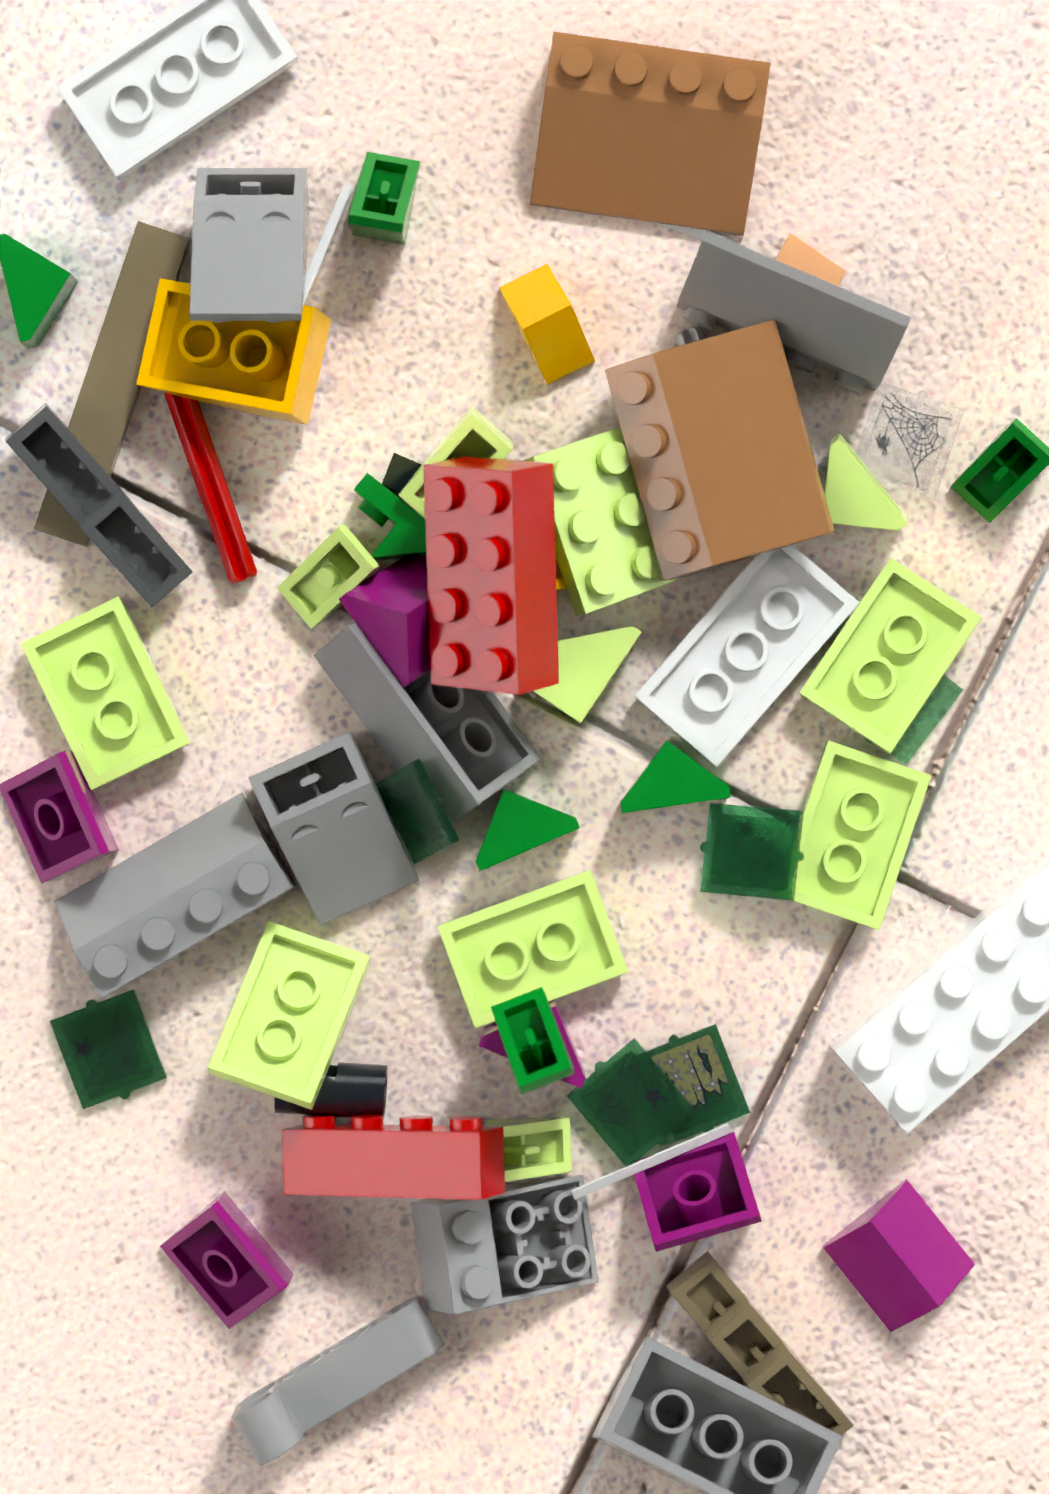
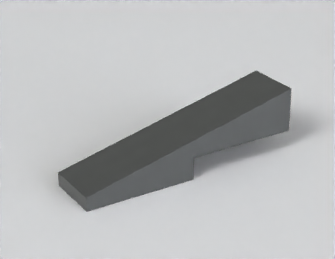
(98, 505)

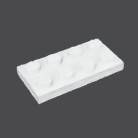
(175, 78)
(746, 651)

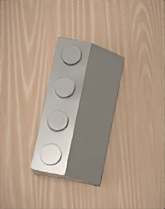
(814, 318)
(457, 733)
(172, 895)
(711, 1429)

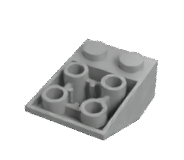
(249, 244)
(334, 828)
(504, 1246)

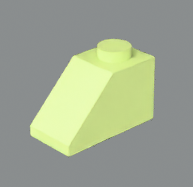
(469, 437)
(586, 668)

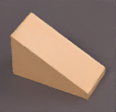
(805, 258)

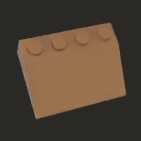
(649, 133)
(719, 450)

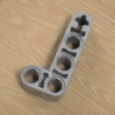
(334, 1379)

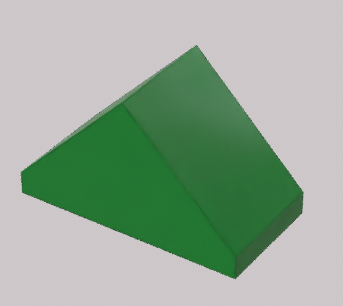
(384, 198)
(34, 289)
(1002, 470)
(672, 780)
(521, 826)
(532, 1040)

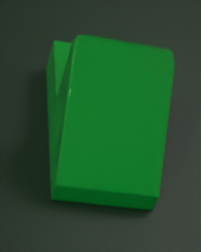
(381, 505)

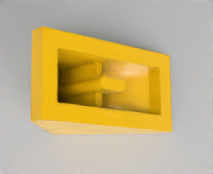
(547, 324)

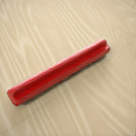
(212, 488)

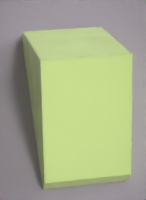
(855, 494)
(535, 1146)

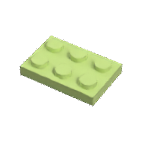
(600, 523)
(890, 655)
(105, 693)
(856, 833)
(532, 941)
(289, 1015)

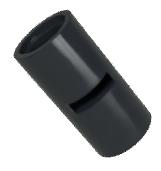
(346, 1092)

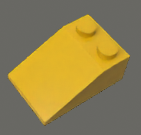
(234, 363)

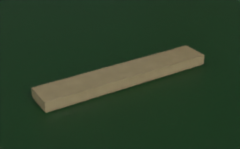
(112, 375)

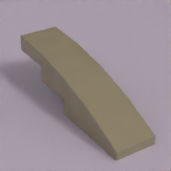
(752, 1343)

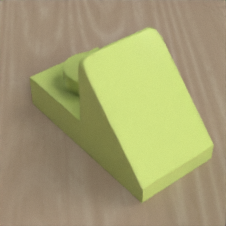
(327, 575)

